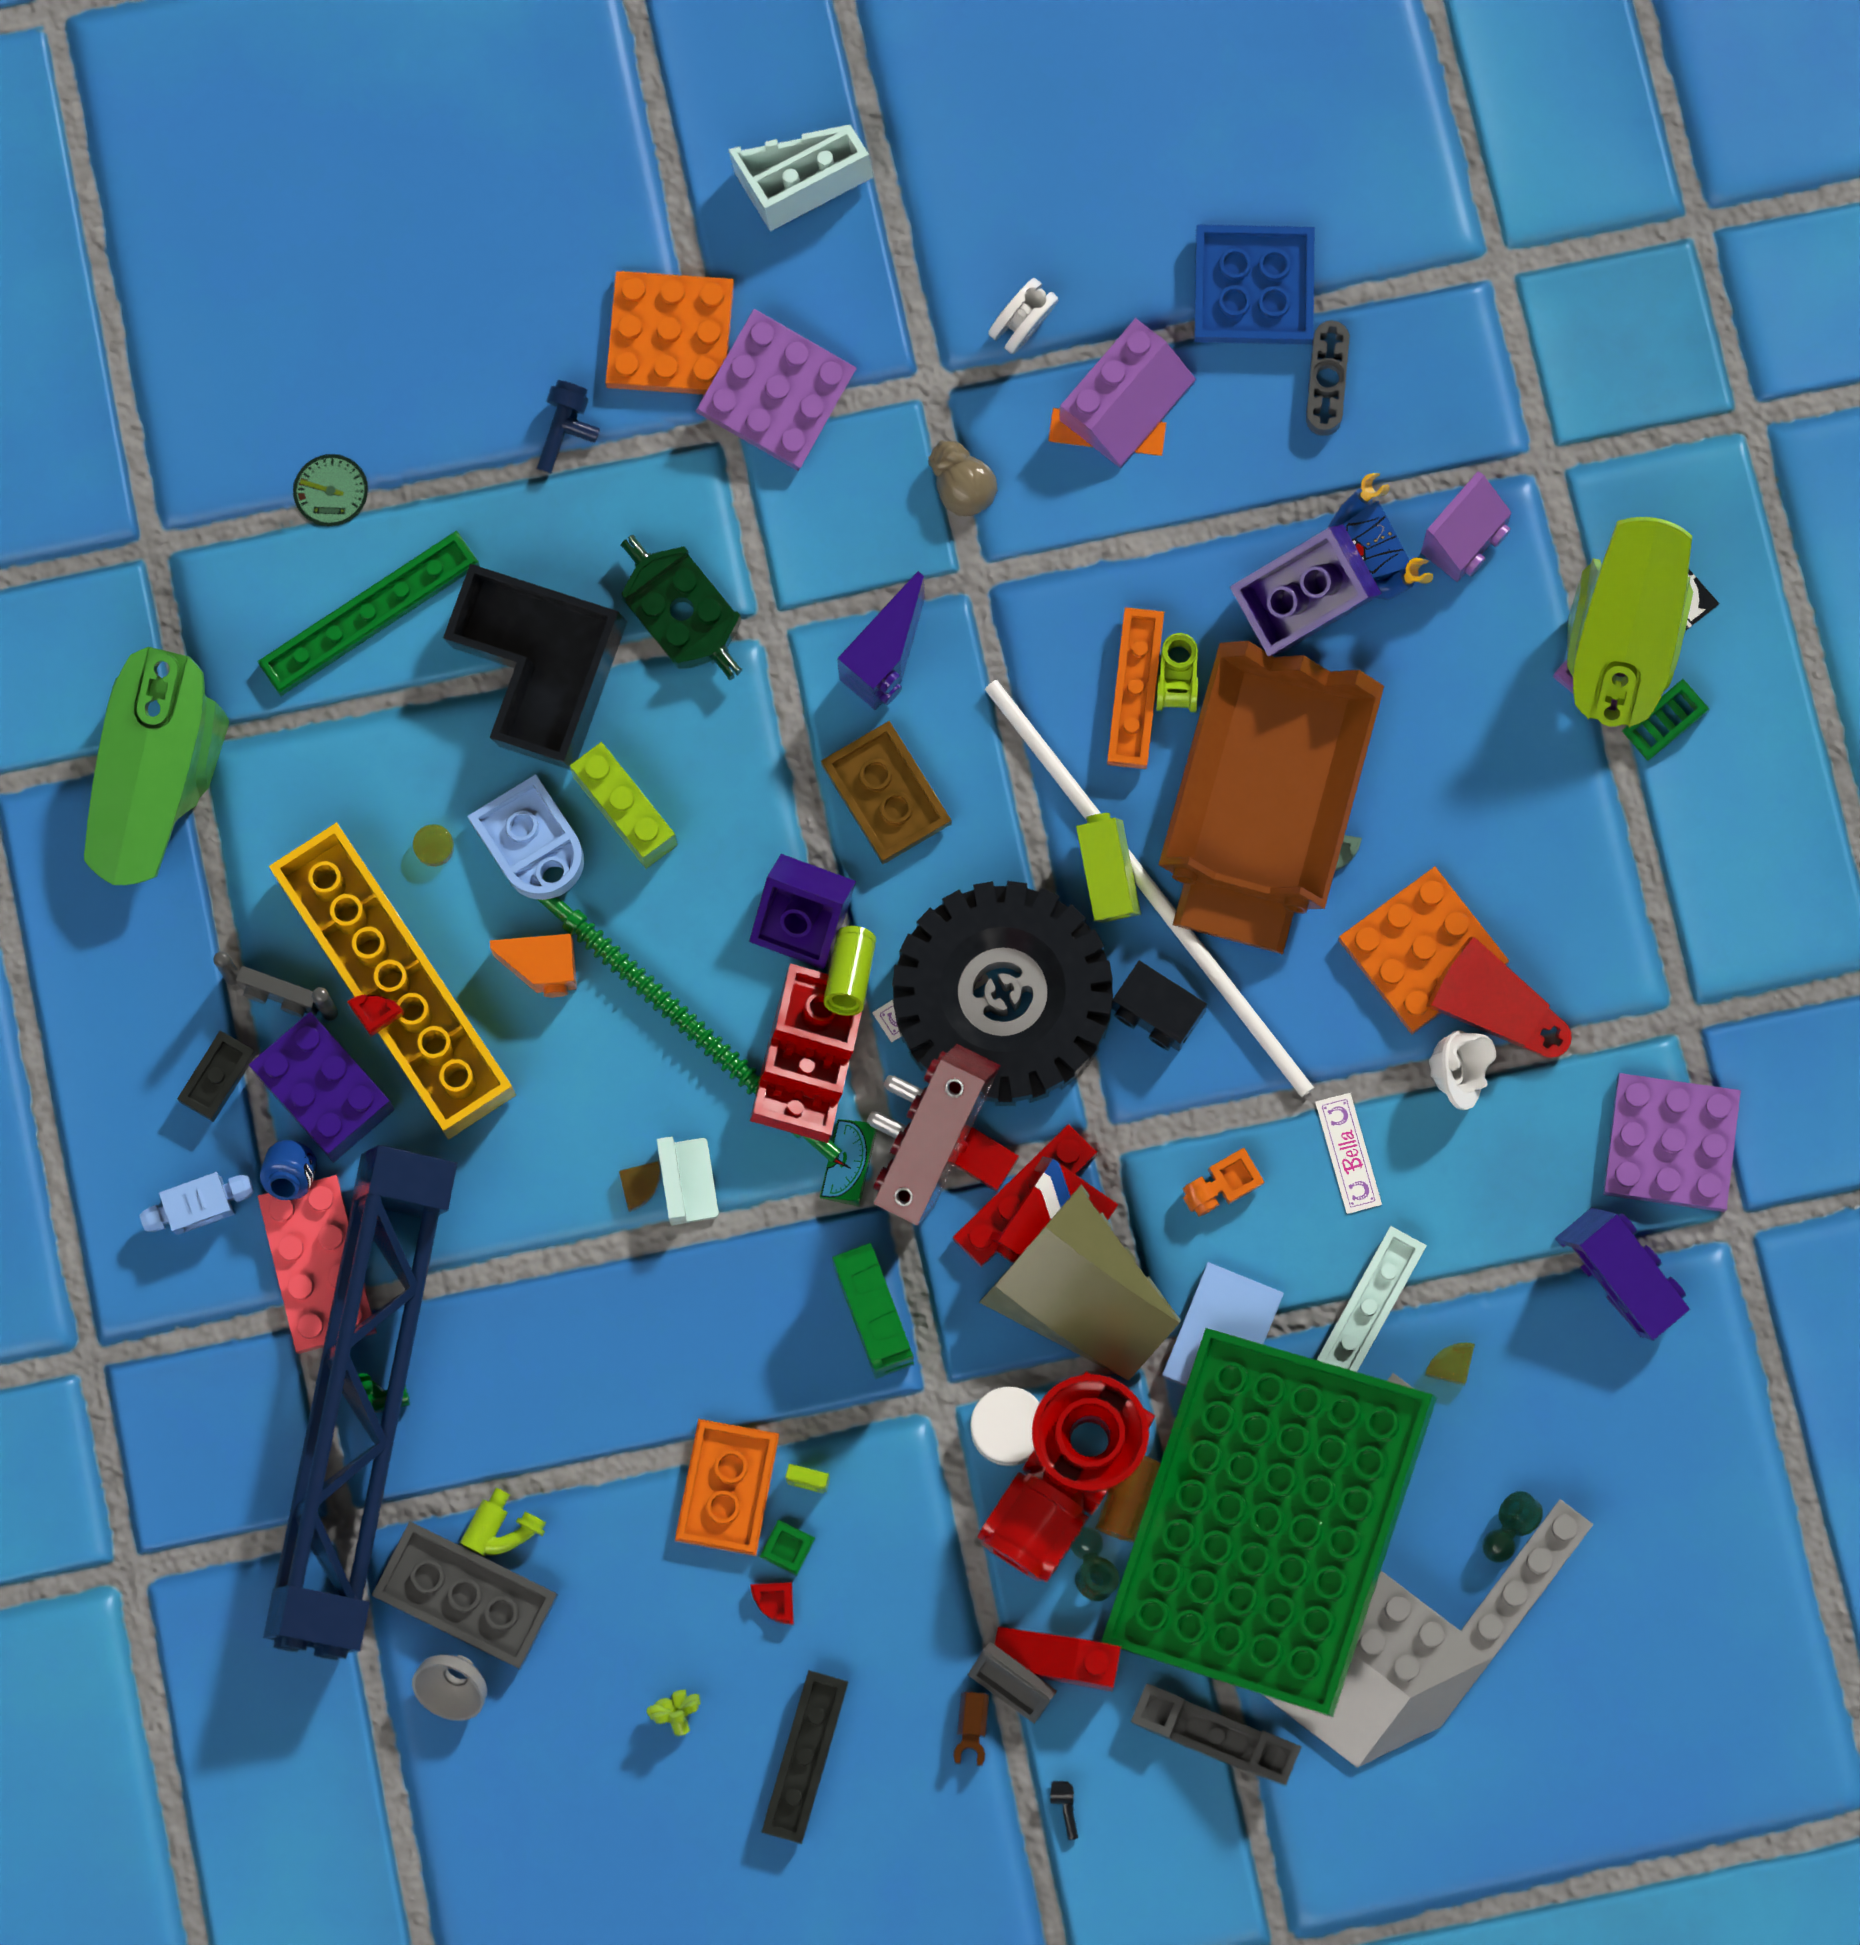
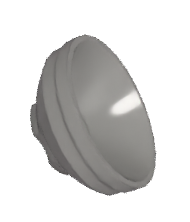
(446, 1694)

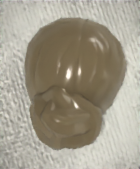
(962, 480)

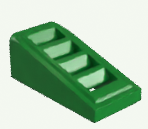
(1699, 707)

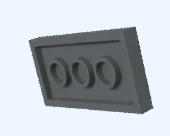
(465, 1595)

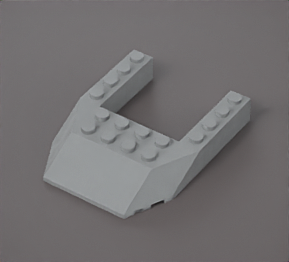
(1419, 1666)

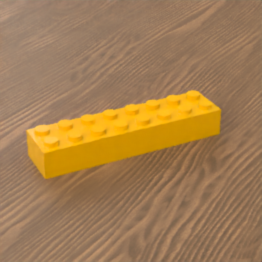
(382, 959)

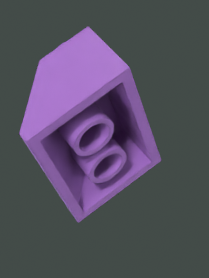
(1126, 393)

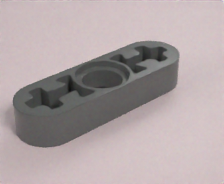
(1314, 403)

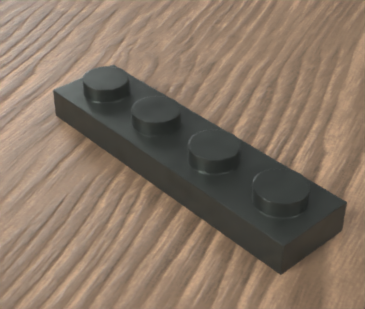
(805, 1757)

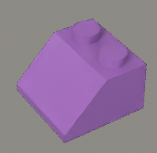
(1467, 529)

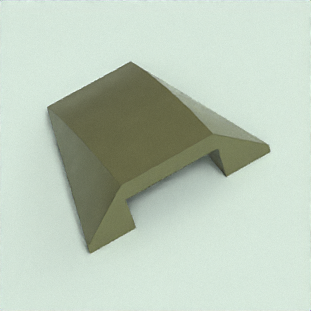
(1085, 1291)

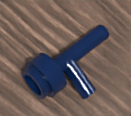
(567, 399)

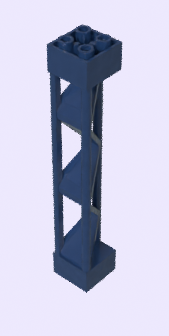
(313, 1618)

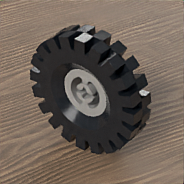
(1058, 964)

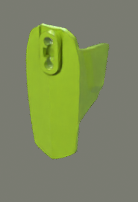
(1630, 621)

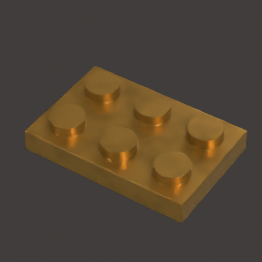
(886, 792)

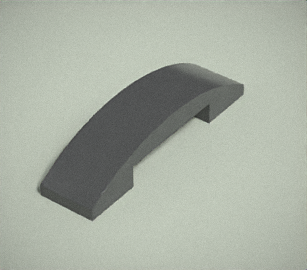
(1215, 1735)

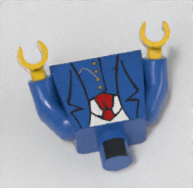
(1378, 541)

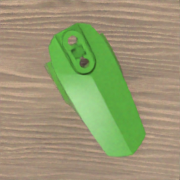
(149, 765)

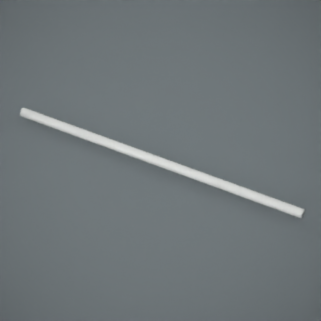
(1154, 895)

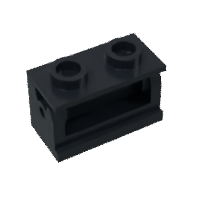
(1158, 1007)

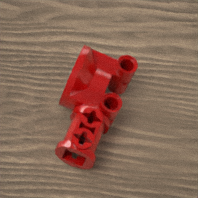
(1047, 1505)

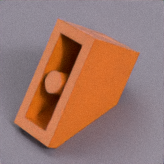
(540, 962)

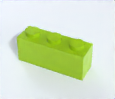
(623, 805)

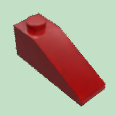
(1062, 1657)

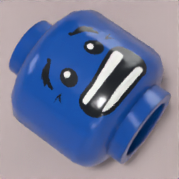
(288, 1170)

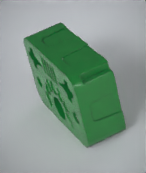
(873, 1310)

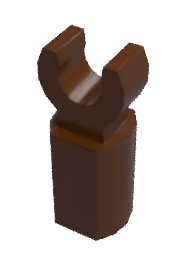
(972, 1724)

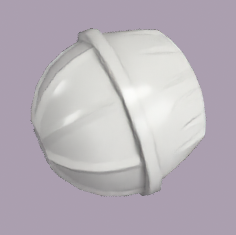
(1461, 1065)

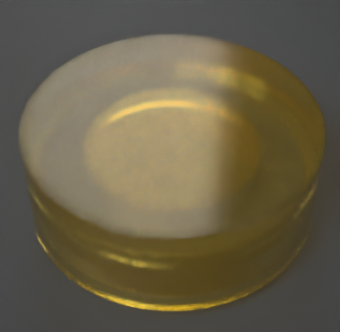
(433, 845)

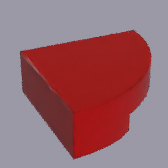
(375, 1012)
(775, 1601)

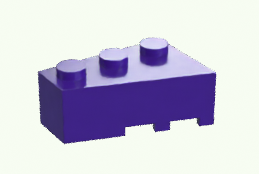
(1626, 1271)

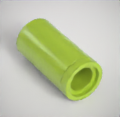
(850, 970)

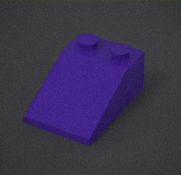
(879, 654)

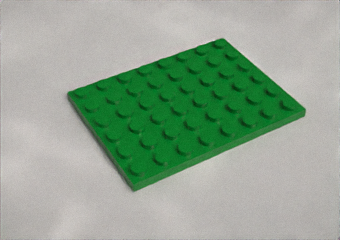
(1269, 1521)

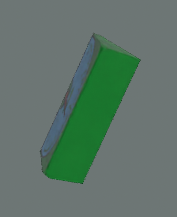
(848, 1172)

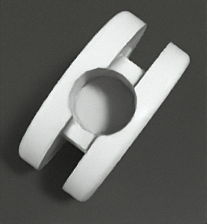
(1023, 315)
(1004, 1425)

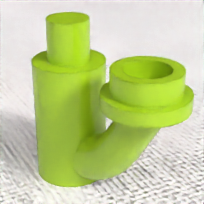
(486, 1522)

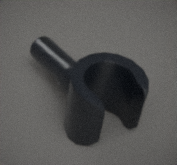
(1063, 1793)

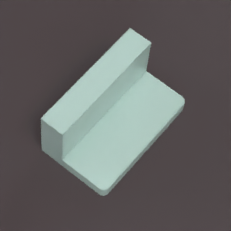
(687, 1180)

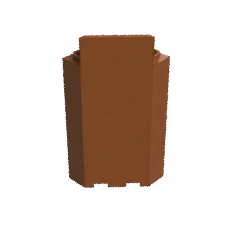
(1267, 793)

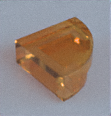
(640, 1184)

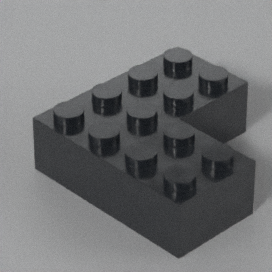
(558, 654)

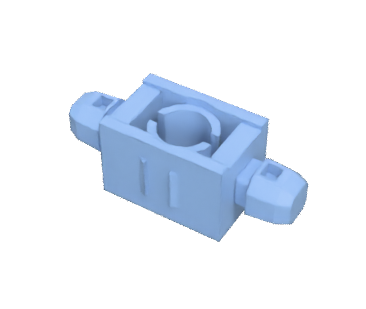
(196, 1203)

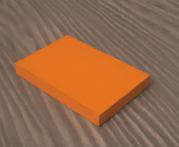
(727, 1487)

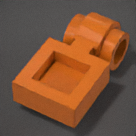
(1232, 1177)

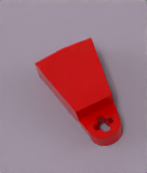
(1495, 1000)

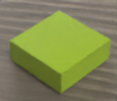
(807, 1478)

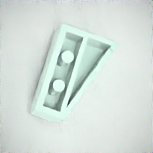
(801, 173)

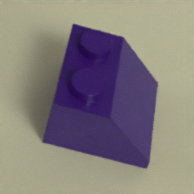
(801, 911)

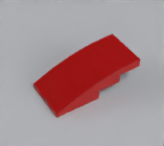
(804, 1059)

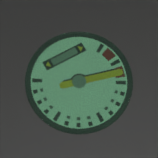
(330, 490)

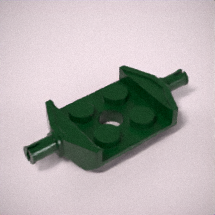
(672, 578)

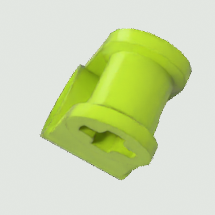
(1178, 681)

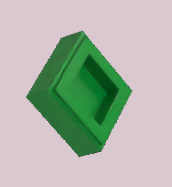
(787, 1548)

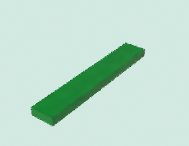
(367, 613)

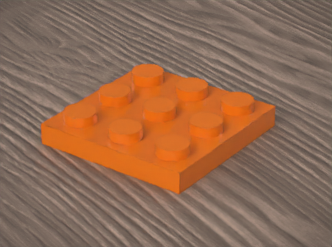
(668, 332)
(1411, 943)

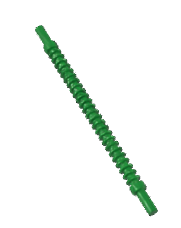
(576, 923)

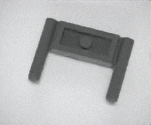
(261, 986)

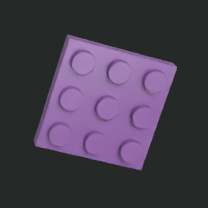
(776, 389)
(1672, 1142)

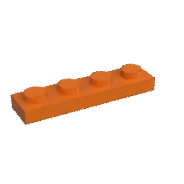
(1135, 688)

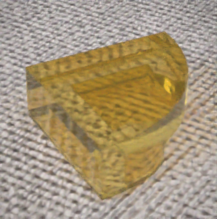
(1452, 1363)

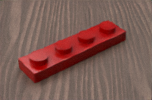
(1066, 1148)

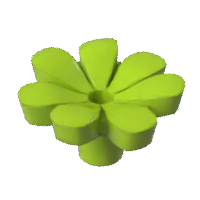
(675, 1711)

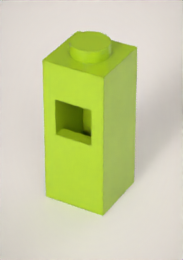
(1108, 868)

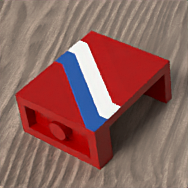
(1040, 1205)

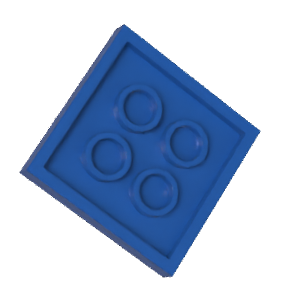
(1254, 284)

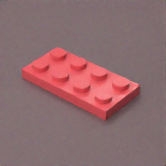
(307, 1252)

